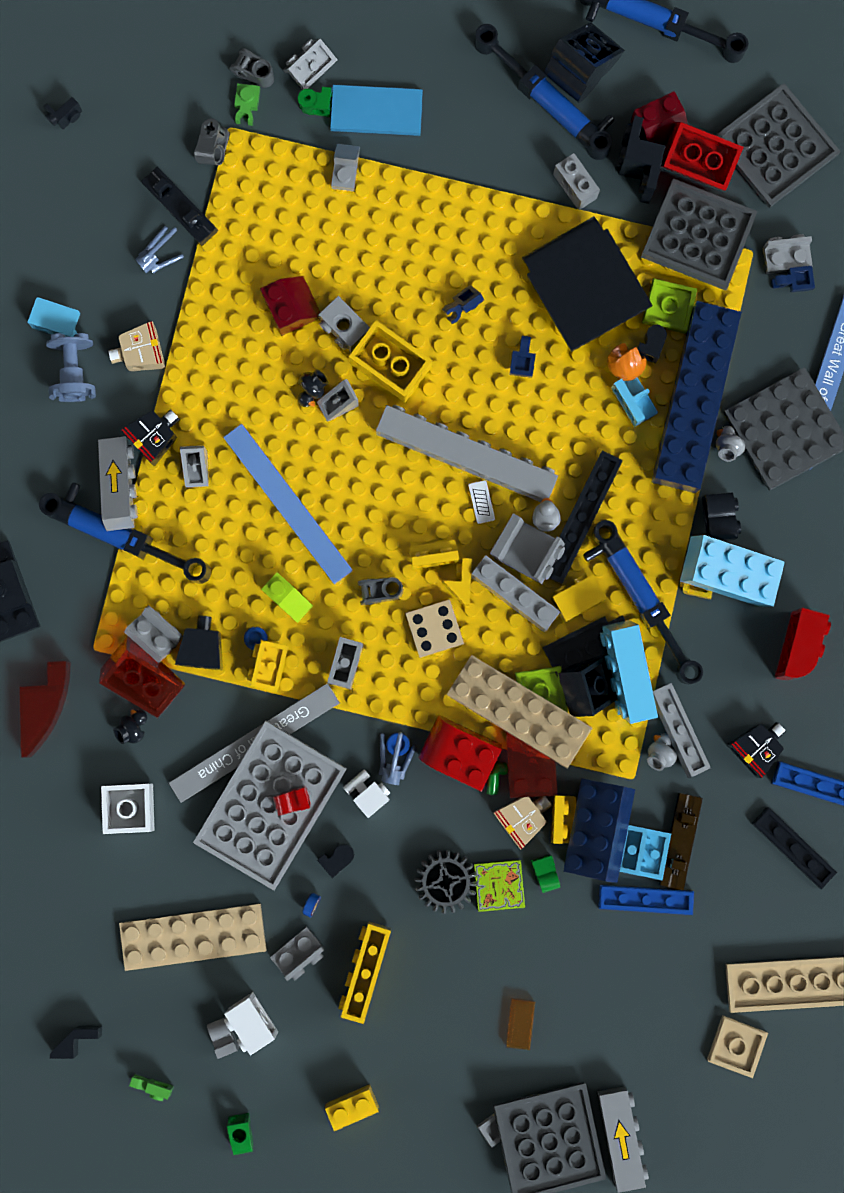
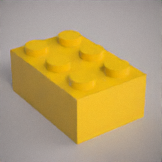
(390, 361)

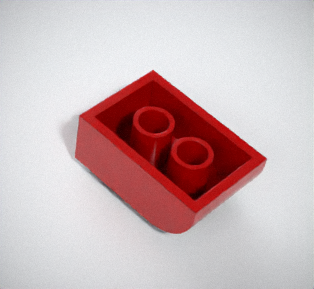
(701, 156)
(802, 643)
(460, 753)

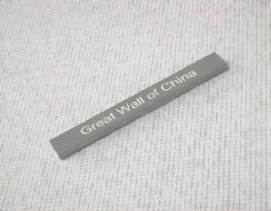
(232, 755)

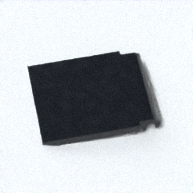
(585, 283)

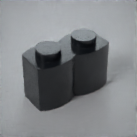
(721, 516)

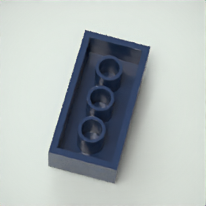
(599, 830)

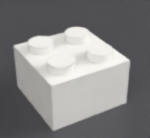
(127, 808)
(250, 1024)

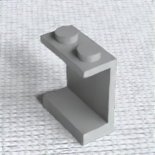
(527, 549)

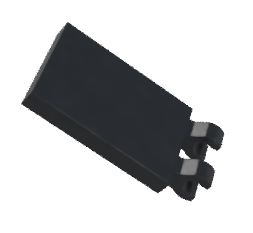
(578, 645)

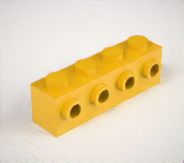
(366, 971)

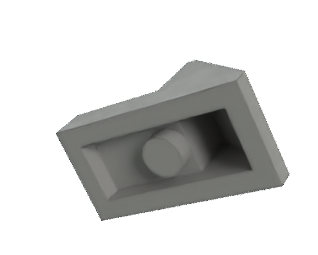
(345, 167)

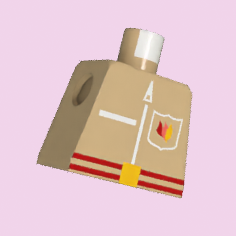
(139, 349)
(523, 818)

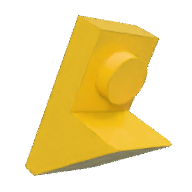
(462, 588)

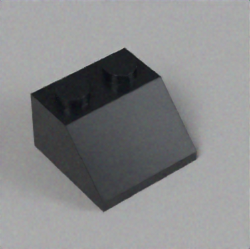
(587, 687)

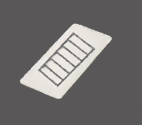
(481, 502)

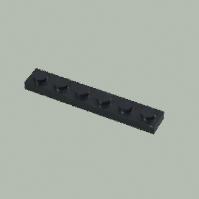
(585, 512)

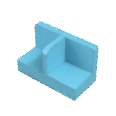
(53, 318)
(634, 400)

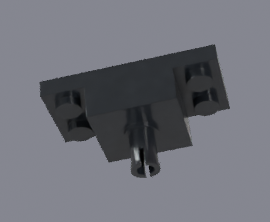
(16, 607)

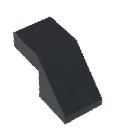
(69, 1046)

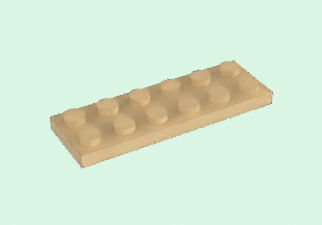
(519, 711)
(192, 937)
(785, 984)

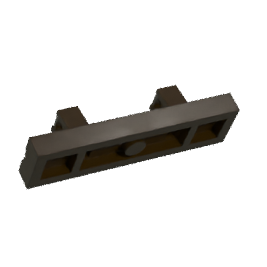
(681, 840)

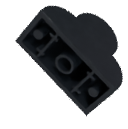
(582, 60)

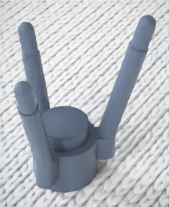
(147, 258)
(391, 773)

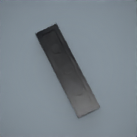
(794, 848)

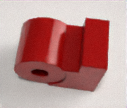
(292, 800)

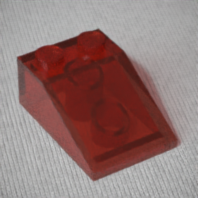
(140, 678)
(529, 770)

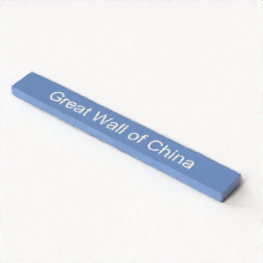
(832, 362)

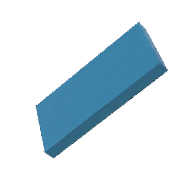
(376, 110)

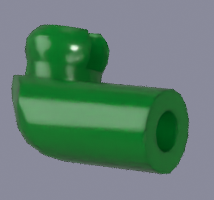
(493, 779)

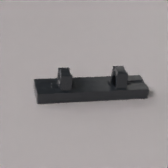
(179, 206)

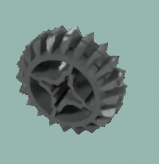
(449, 896)

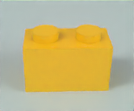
(578, 598)
(352, 1107)

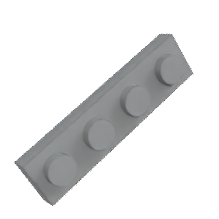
(680, 731)

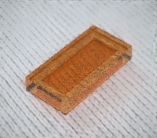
(520, 1024)

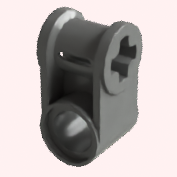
(249, 66)
(211, 145)
(378, 590)

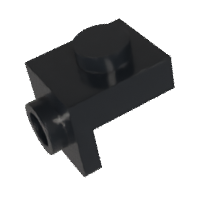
(65, 114)

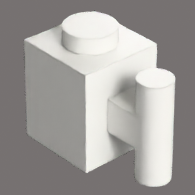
(370, 797)

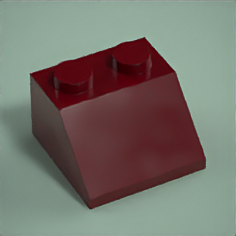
(660, 118)
(290, 303)

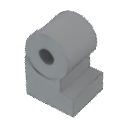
(222, 1038)

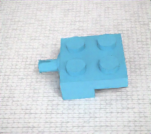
(645, 852)

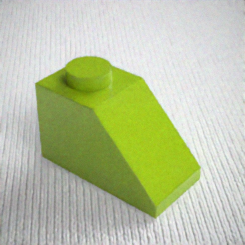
(287, 597)

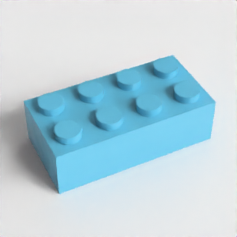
(732, 571)
(629, 671)

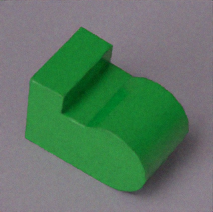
(315, 102)
(546, 873)
(240, 1133)

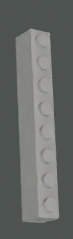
(466, 454)

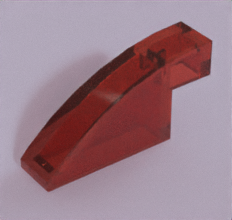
(42, 707)

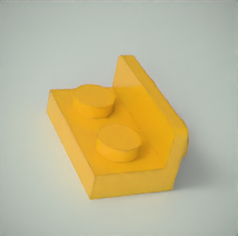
(434, 554)
(562, 818)

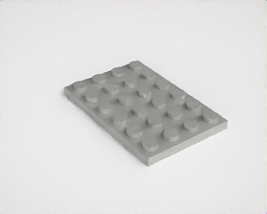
(245, 821)

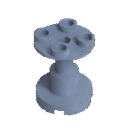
(71, 376)

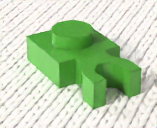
(246, 100)
(156, 1089)

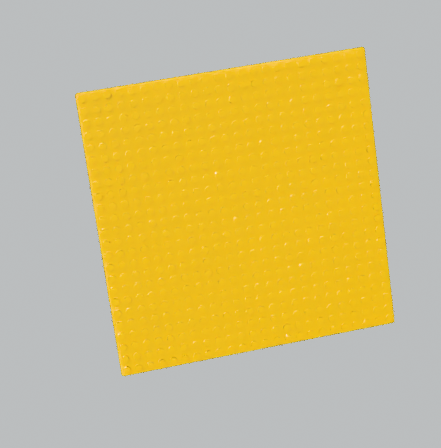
(395, 258)

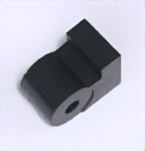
(654, 342)
(338, 861)

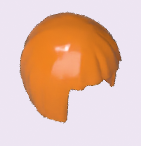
(626, 363)

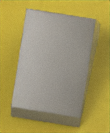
(338, 401)
(195, 466)

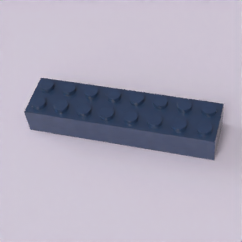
(696, 397)

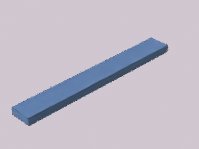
(288, 504)

